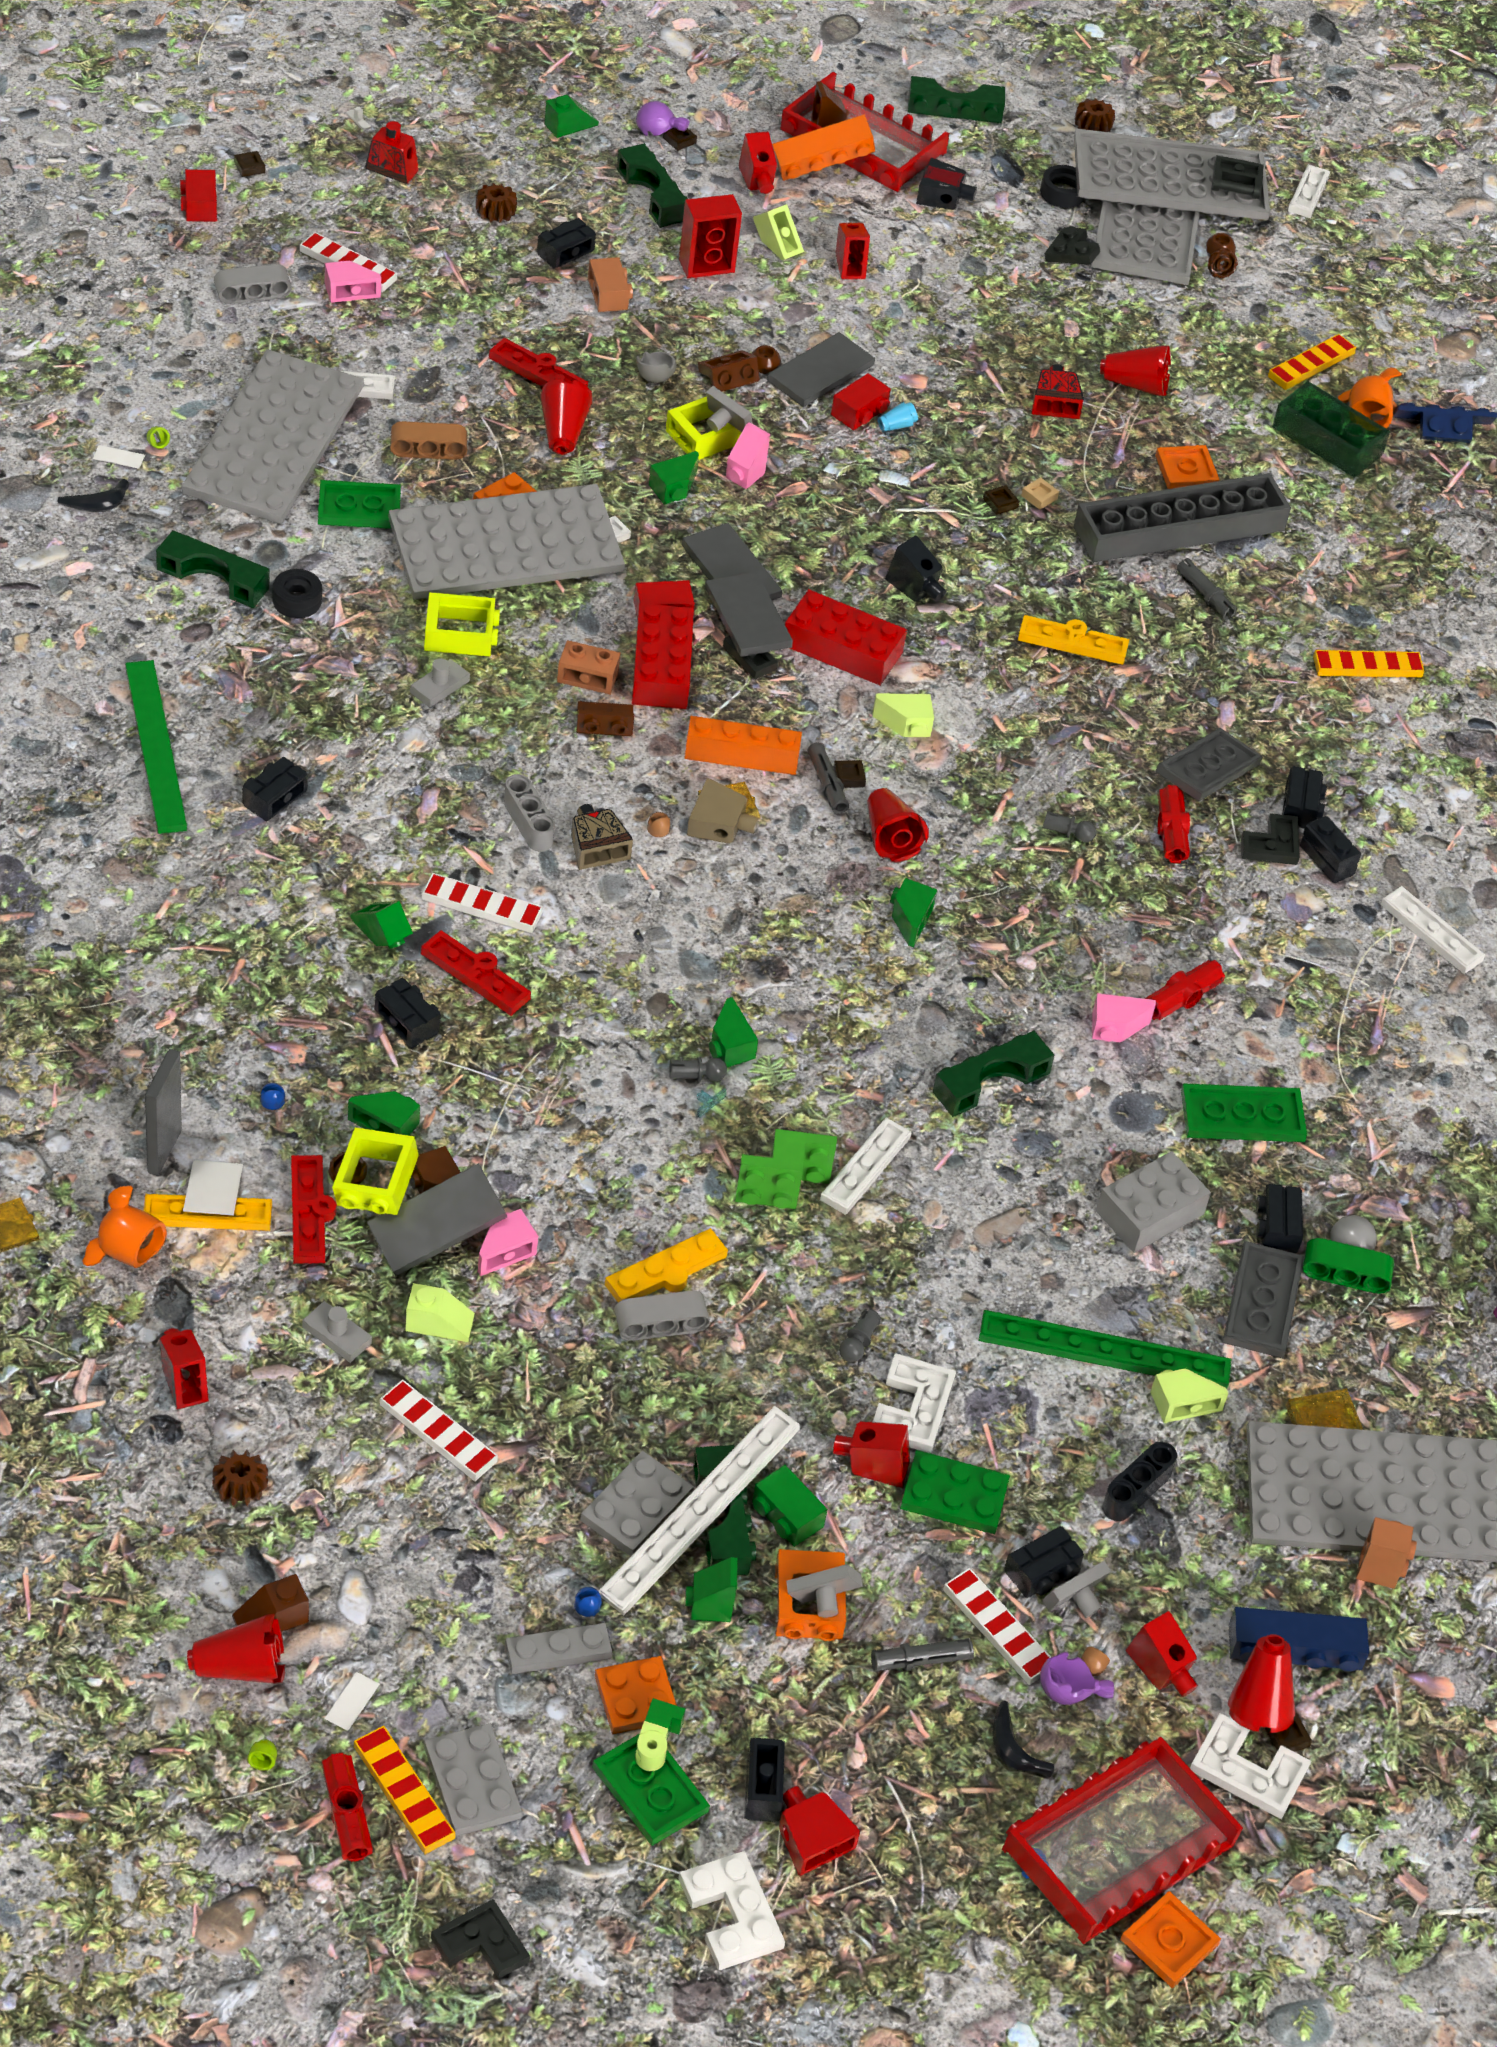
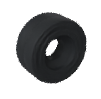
(297, 605)

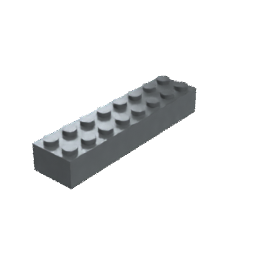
(1181, 517)

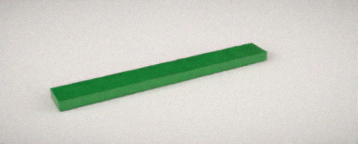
(155, 747)
(1099, 1347)

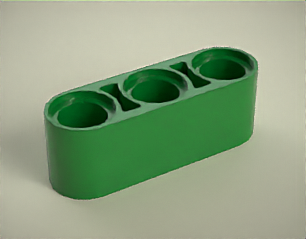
(1348, 1265)

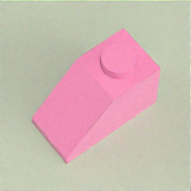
(351, 282)
(748, 456)
(1120, 1016)
(507, 1243)

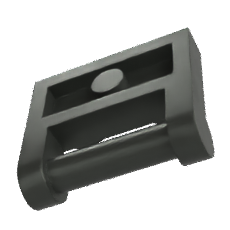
(1240, 171)

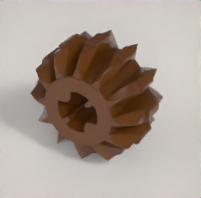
(1095, 115)
(496, 202)
(240, 1478)

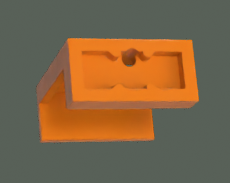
(799, 1563)

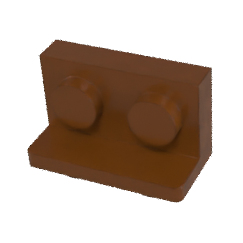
(731, 370)
(605, 718)

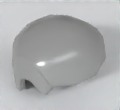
(656, 366)
(1354, 1231)

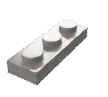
(558, 1648)

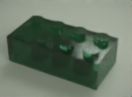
(1331, 429)

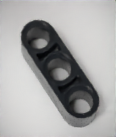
(1144, 1469)

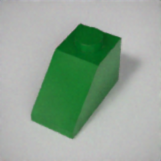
(567, 116)
(674, 477)
(912, 908)
(383, 923)
(733, 1036)
(385, 1112)
(713, 1592)

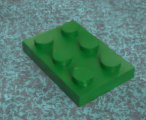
(357, 503)
(955, 1492)
(654, 1800)

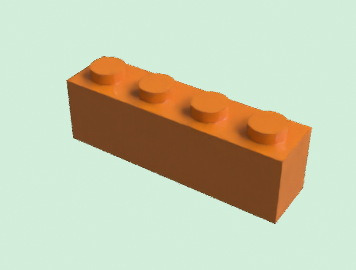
(823, 147)
(743, 745)

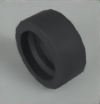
(1058, 196)

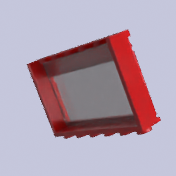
(898, 149)
(1122, 1838)

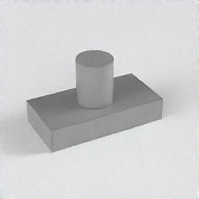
(726, 411)
(440, 682)
(337, 1331)
(824, 1587)
(1079, 1590)

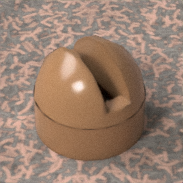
(659, 824)
(1095, 1660)

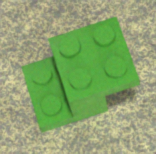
(778, 1178)

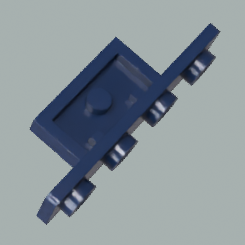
(1445, 424)

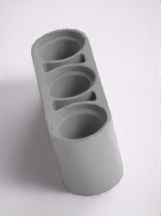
(252, 283)
(529, 812)
(661, 1315)

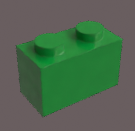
(789, 1506)

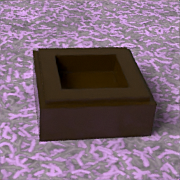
(680, 139)
(249, 163)
(1001, 499)
(850, 773)
(1293, 1738)

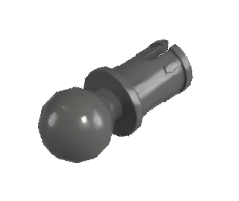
(1084, 831)
(714, 1069)
(859, 1336)

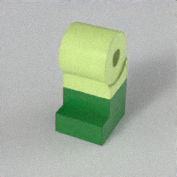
(652, 1741)

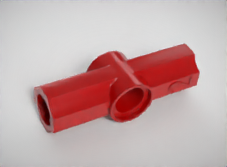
(1173, 824)
(1186, 988)
(349, 1823)

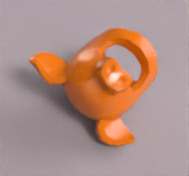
(1373, 396)
(124, 1231)

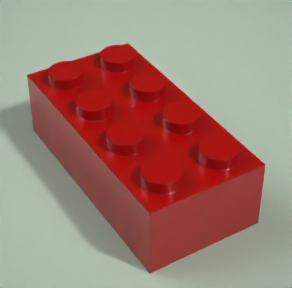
(845, 637)
(662, 656)

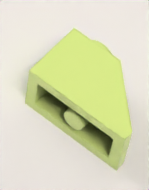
(779, 232)
(905, 713)
(438, 1314)
(1186, 1395)

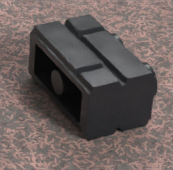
(566, 243)
(274, 788)
(1303, 795)
(1330, 849)
(407, 1012)
(1280, 1217)
(1044, 1562)
(764, 1779)

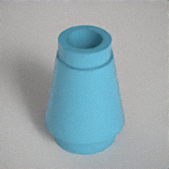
(899, 417)

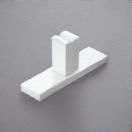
(357, 116)

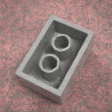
(1153, 1201)

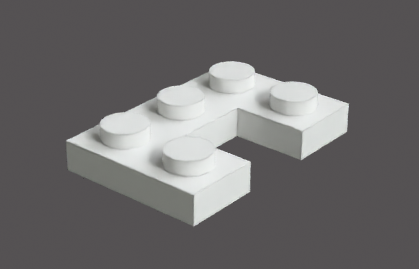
(931, 1390)
(1264, 1788)
(754, 1927)

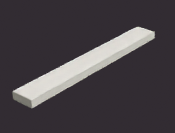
(699, 1510)

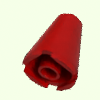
(1139, 369)
(564, 413)
(895, 826)
(241, 1653)
(1265, 1687)

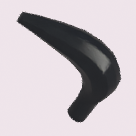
(97, 502)
(1009, 1749)

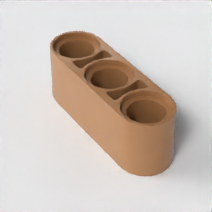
(428, 440)

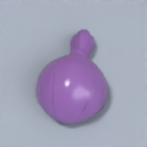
(658, 119)
(1071, 1680)

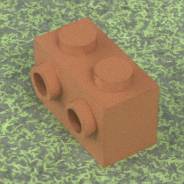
(609, 284)
(588, 667)
(1386, 1553)

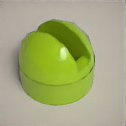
(161, 433)
(262, 1755)

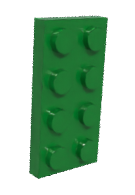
(1243, 1112)

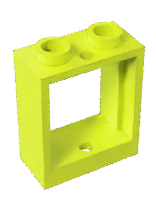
(680, 428)
(461, 608)
(377, 1146)

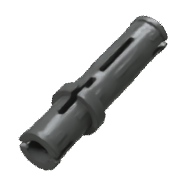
(1213, 595)
(831, 785)
(910, 1656)

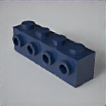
(1313, 1638)

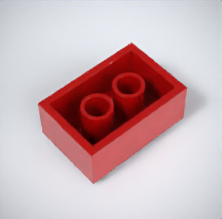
(710, 236)

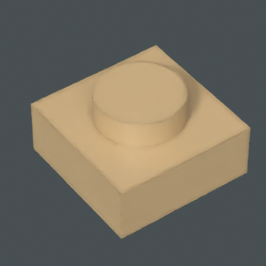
(1040, 493)

